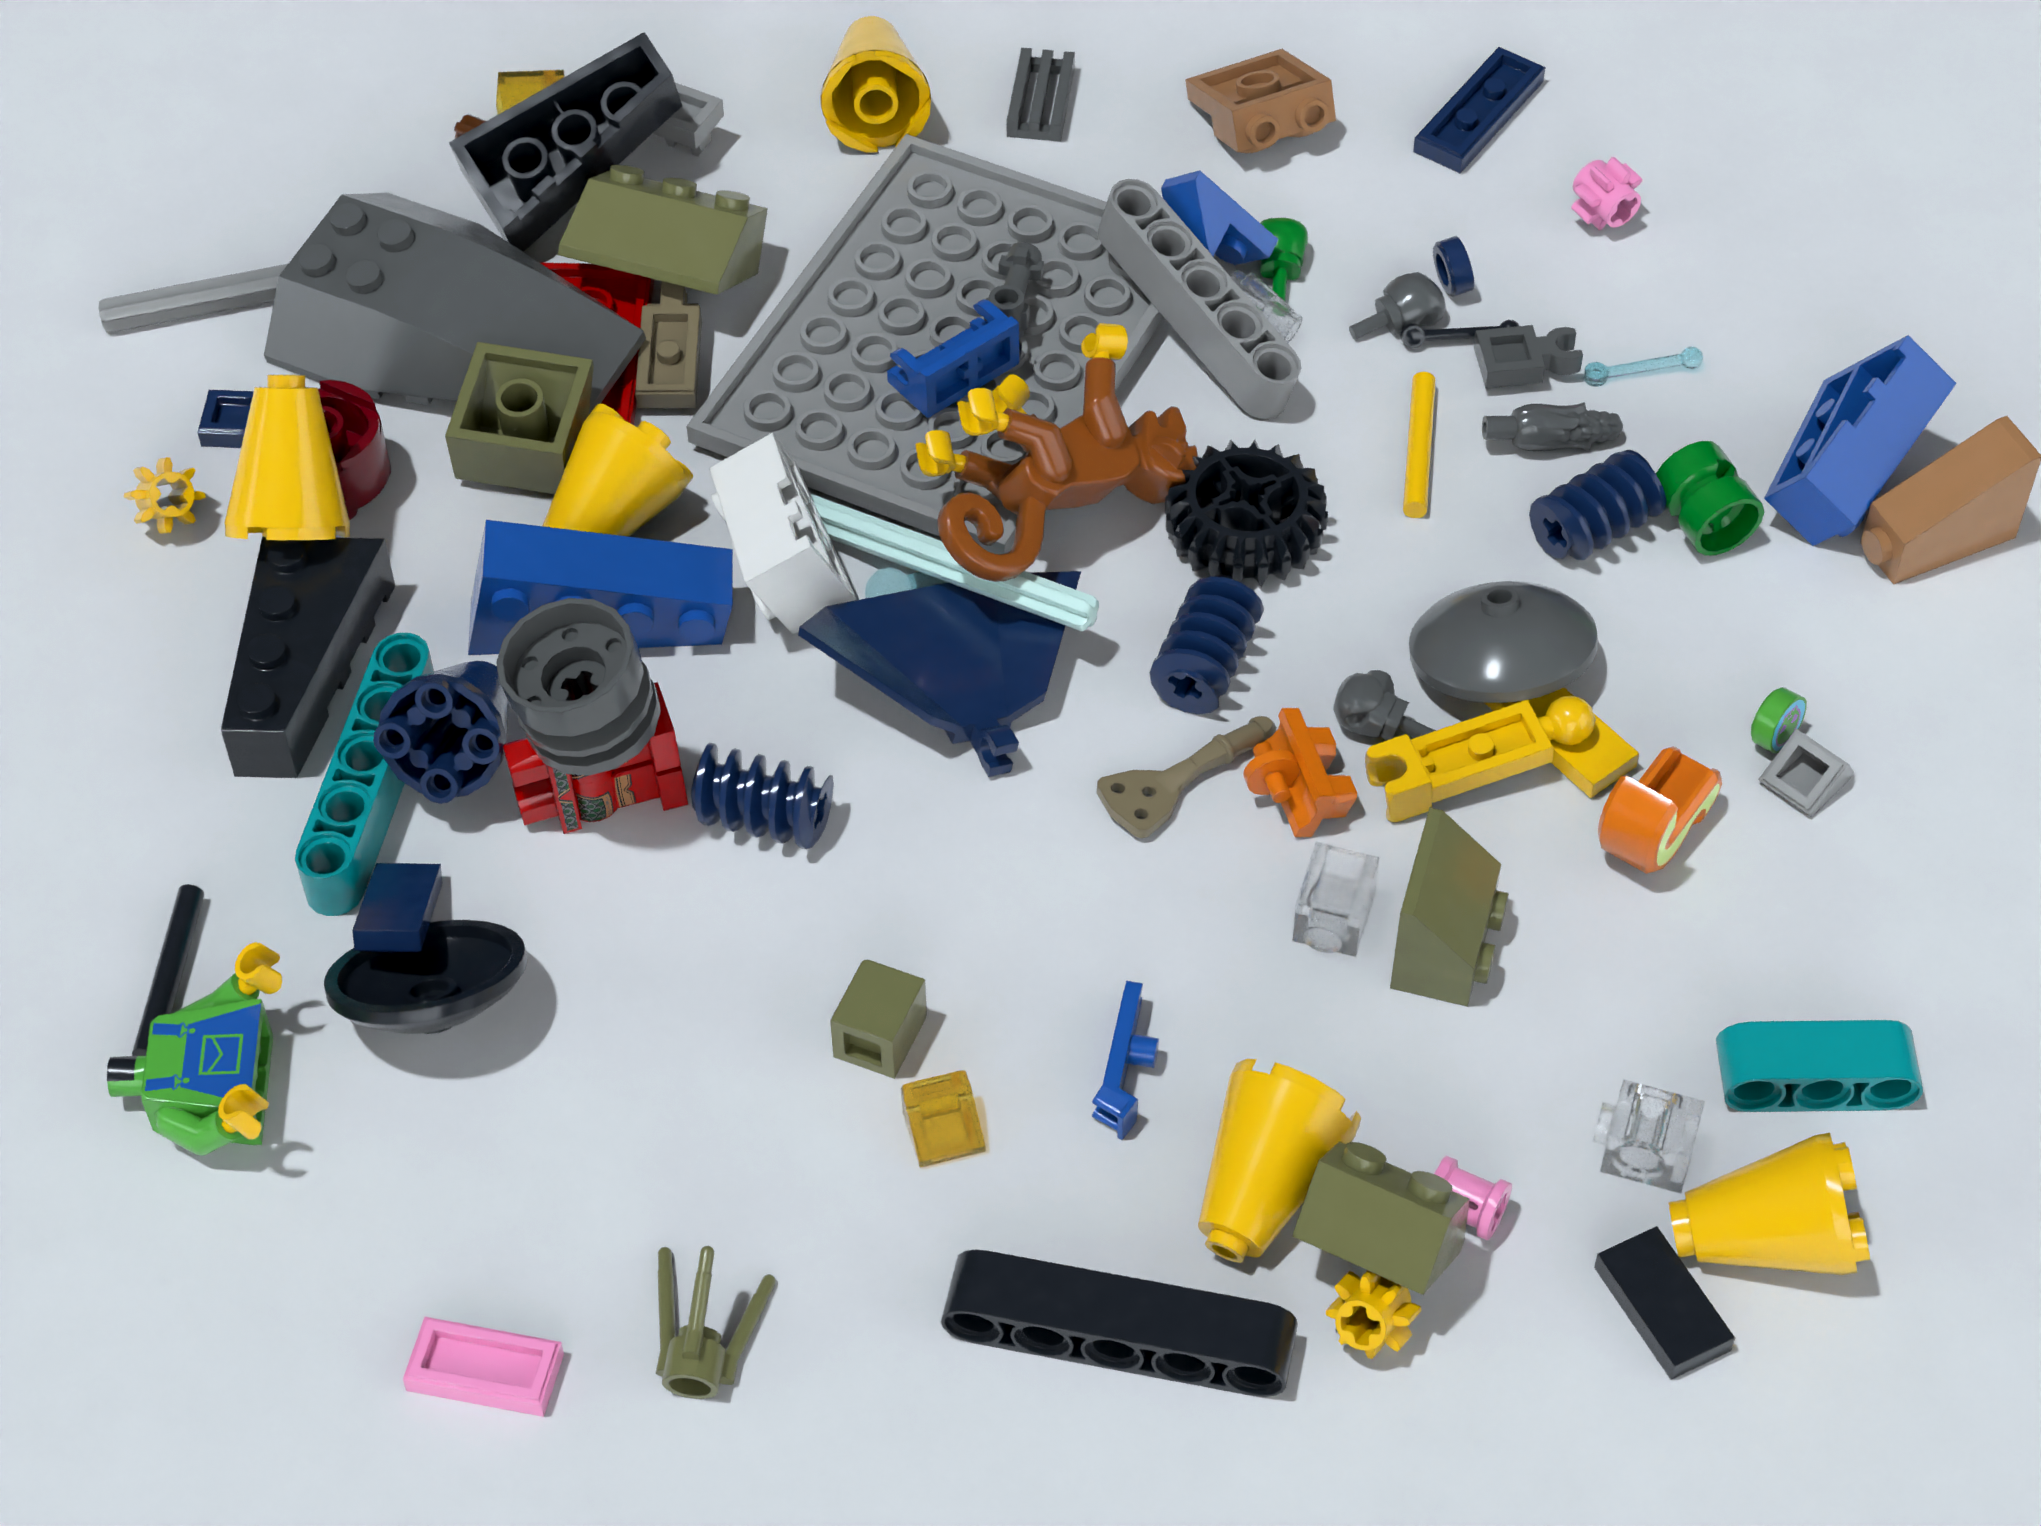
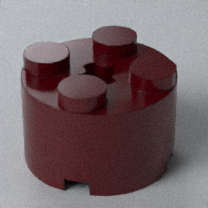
(356, 442)

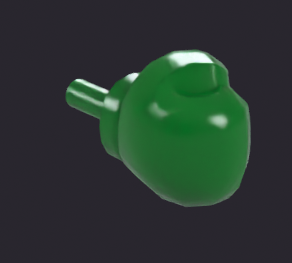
(1287, 254)

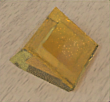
(942, 1118)

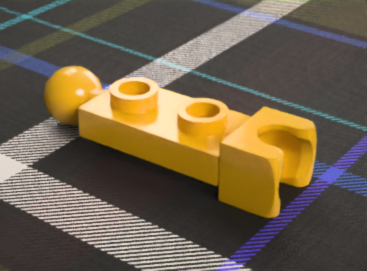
(1472, 753)

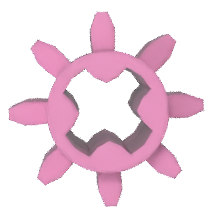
(1606, 193)

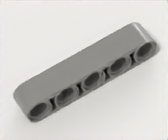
(1199, 299)

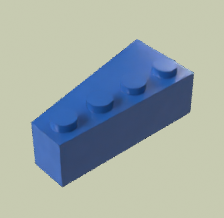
(660, 588)

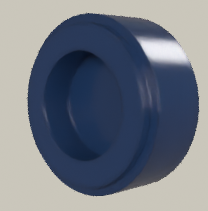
(1453, 266)

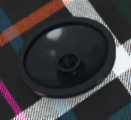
(429, 991)

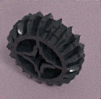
(1242, 526)

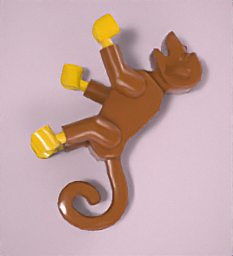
(1061, 465)

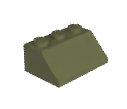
(666, 230)

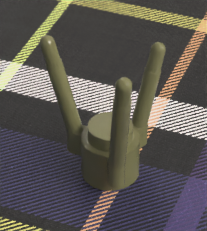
(695, 1359)

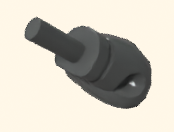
(1405, 301)
(1370, 707)

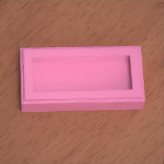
(483, 1366)

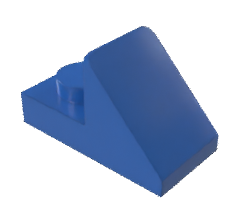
(1217, 219)

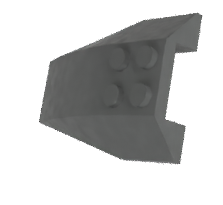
(407, 291)

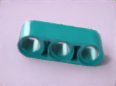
(1818, 1066)

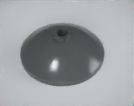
(1503, 642)

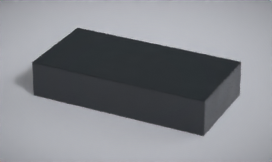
(1664, 1302)

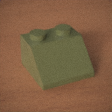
(518, 417)
(1448, 915)
(1383, 1216)

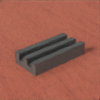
(1044, 67)

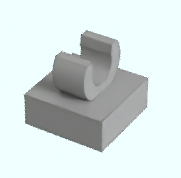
(693, 121)

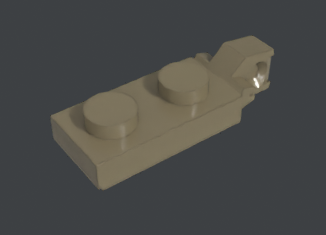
(671, 351)

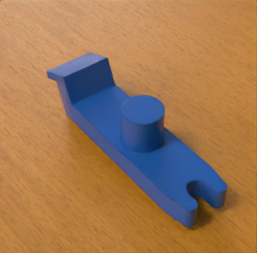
(1113, 1104)

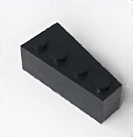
(543, 151)
(296, 646)

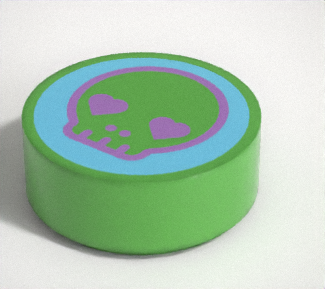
(1778, 719)

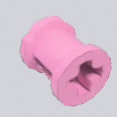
(1486, 1199)

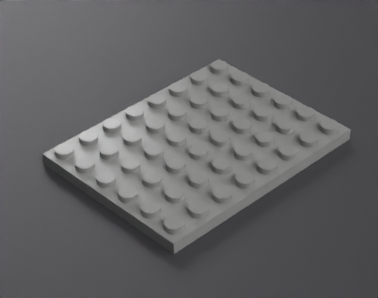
(906, 277)

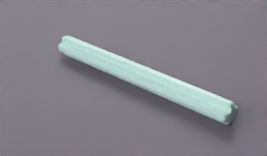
(932, 558)

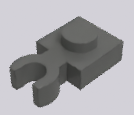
(1519, 357)

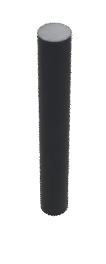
(171, 961)

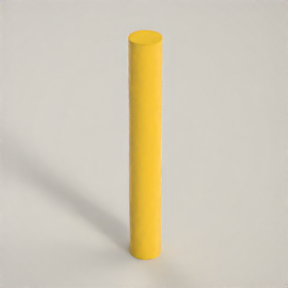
(1419, 445)

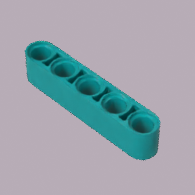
(358, 788)

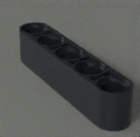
(1120, 1323)

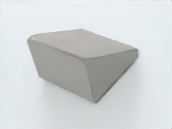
(1806, 773)

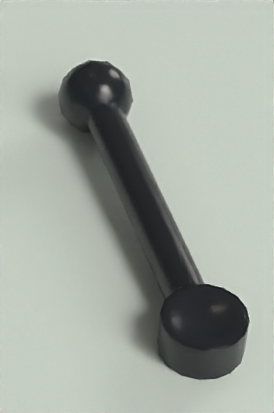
(1414, 335)

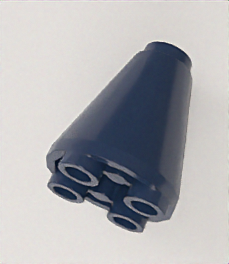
(445, 730)

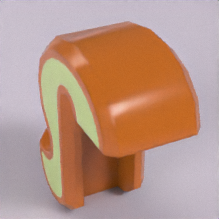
(1652, 816)

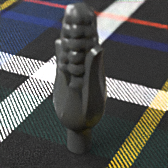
(1553, 427)

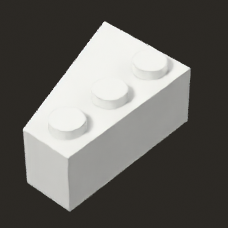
(778, 534)

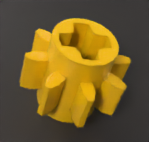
(181, 496)
(1372, 1312)

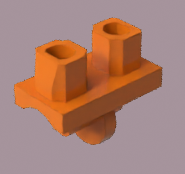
(1293, 771)

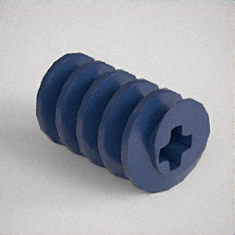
(1597, 506)
(1205, 644)
(760, 799)

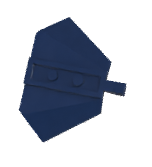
(948, 658)

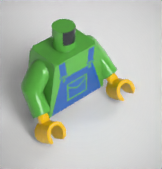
(208, 1062)

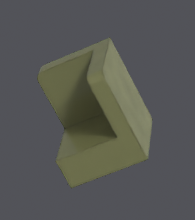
(878, 1018)

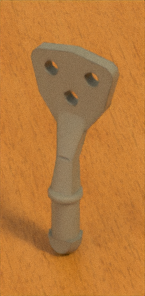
(1168, 784)

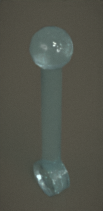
(1597, 373)

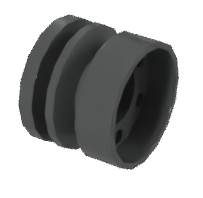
(579, 686)

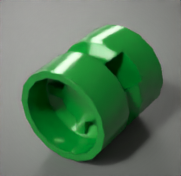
(1708, 496)

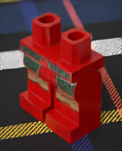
(592, 798)

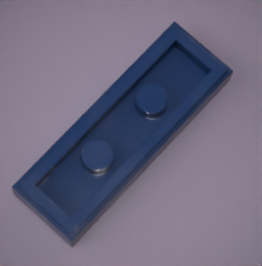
(1479, 110)

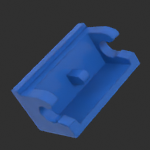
(959, 363)

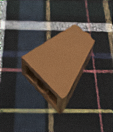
(1954, 504)

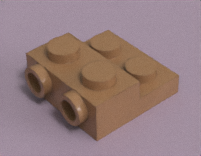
(1263, 100)

